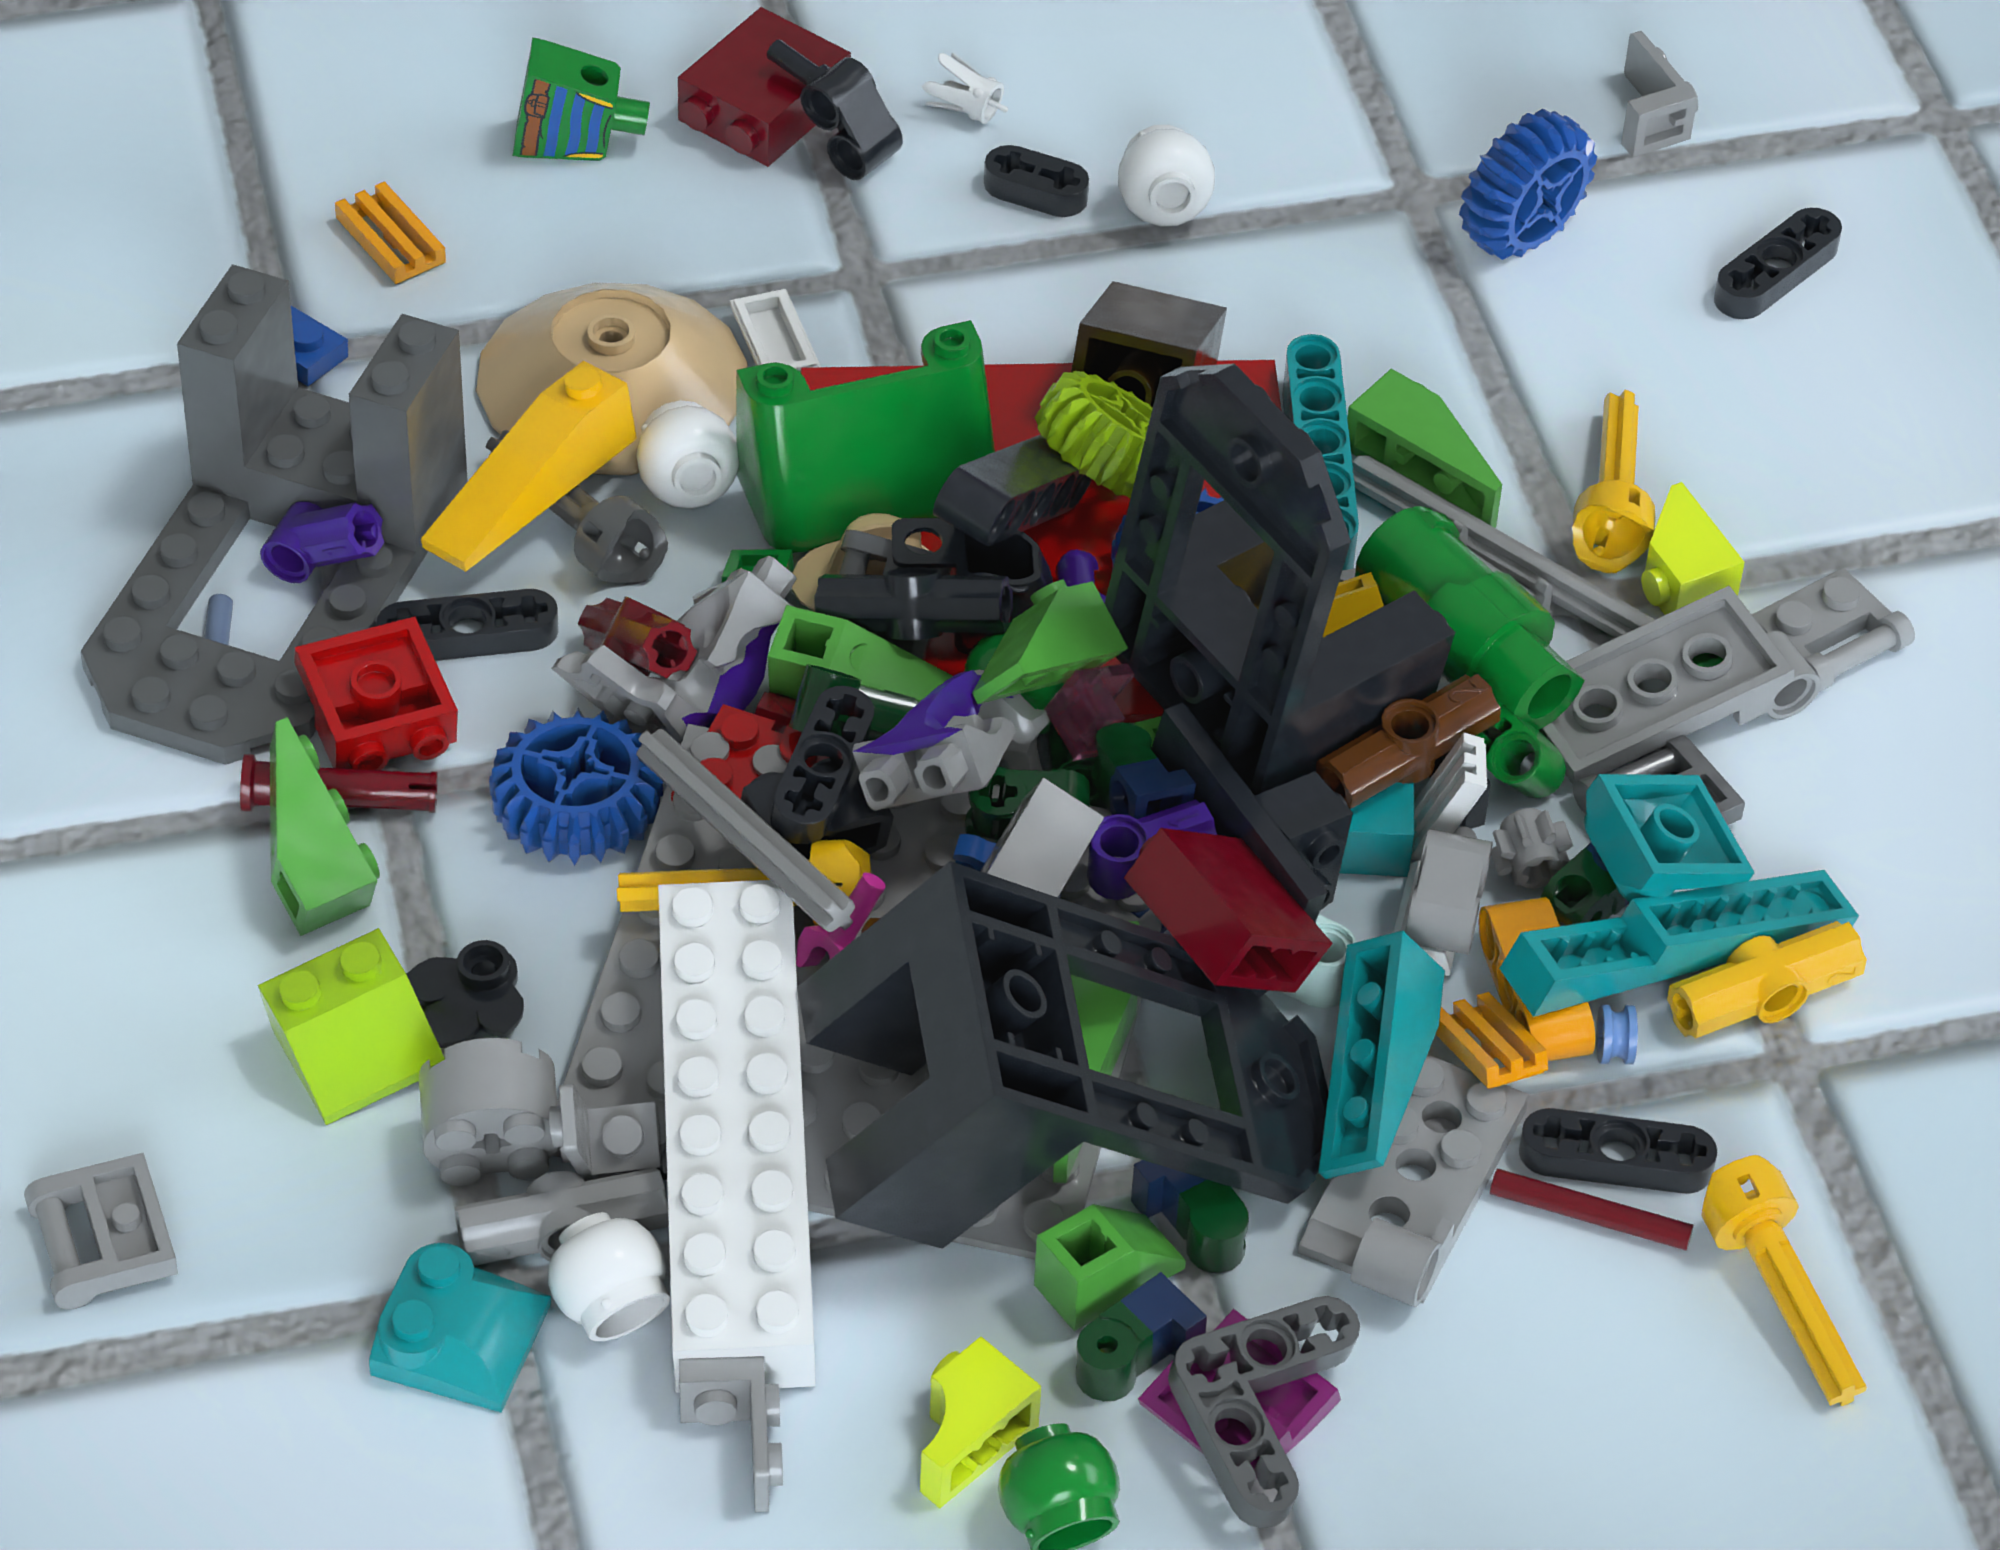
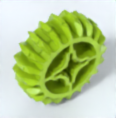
(1095, 428)

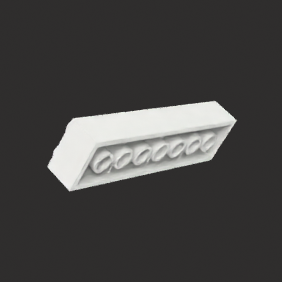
(735, 1129)

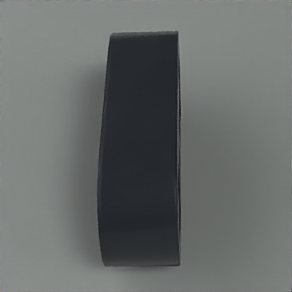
(1036, 181)

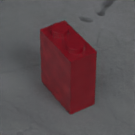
(744, 95)
(1227, 910)

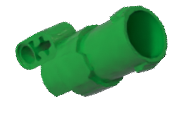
(1498, 636)

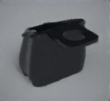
(1013, 557)

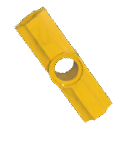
(1766, 979)

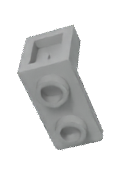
(1667, 101)
(607, 1138)
(735, 1390)

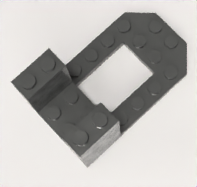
(252, 455)

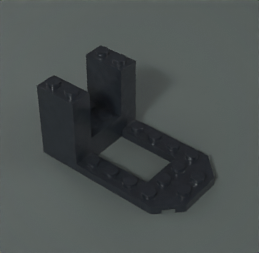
(1238, 596)
(985, 996)

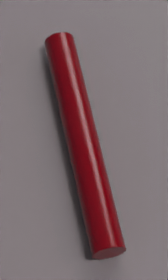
(1591, 1209)

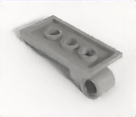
(1755, 678)
(1435, 1210)

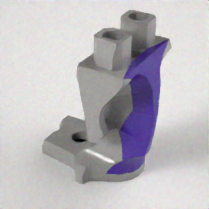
(732, 641)
(949, 745)

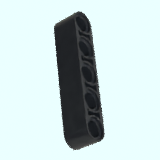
(1010, 491)

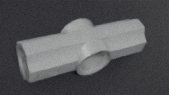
(553, 1202)

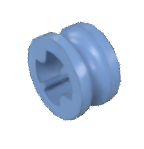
(1617, 1034)

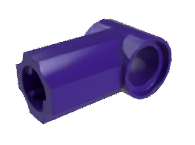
(321, 537)
(1124, 837)

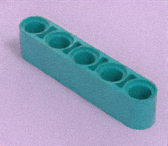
(1317, 404)

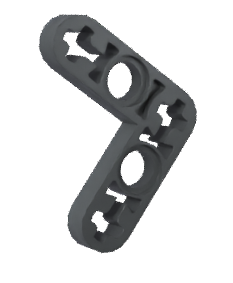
(1234, 1397)

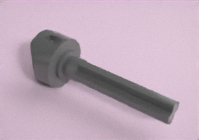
(609, 533)

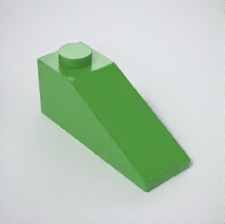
(1422, 440)
(1051, 641)

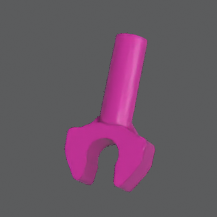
(816, 941)

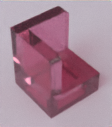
(1088, 705)

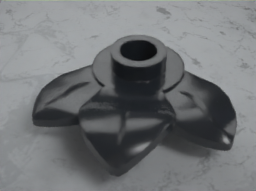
(469, 993)

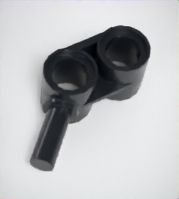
(844, 100)

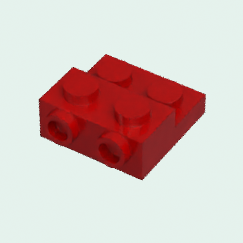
(378, 696)

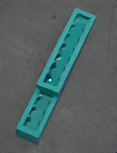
(1666, 938)

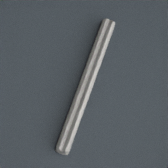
(1503, 551)
(746, 831)

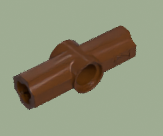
(1409, 740)

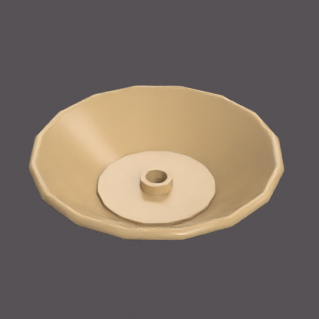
(639, 333)

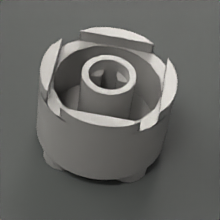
(487, 1111)

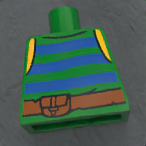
(572, 105)

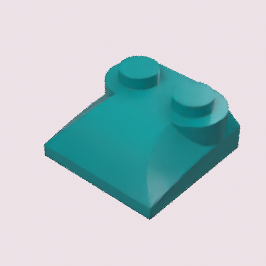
(1661, 835)
(456, 1328)

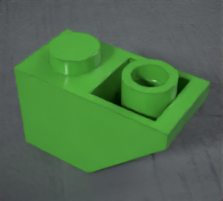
(1099, 1260)

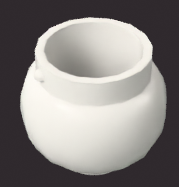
(1166, 176)
(687, 455)
(608, 1276)

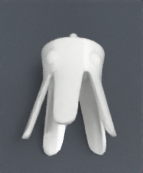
(977, 98)

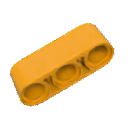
(1561, 1032)

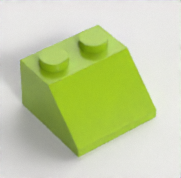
(350, 1025)

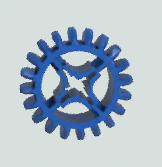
(1528, 184)
(574, 787)

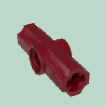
(638, 636)

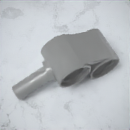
(1449, 890)

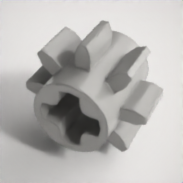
(1530, 847)

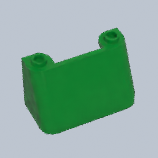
(859, 445)

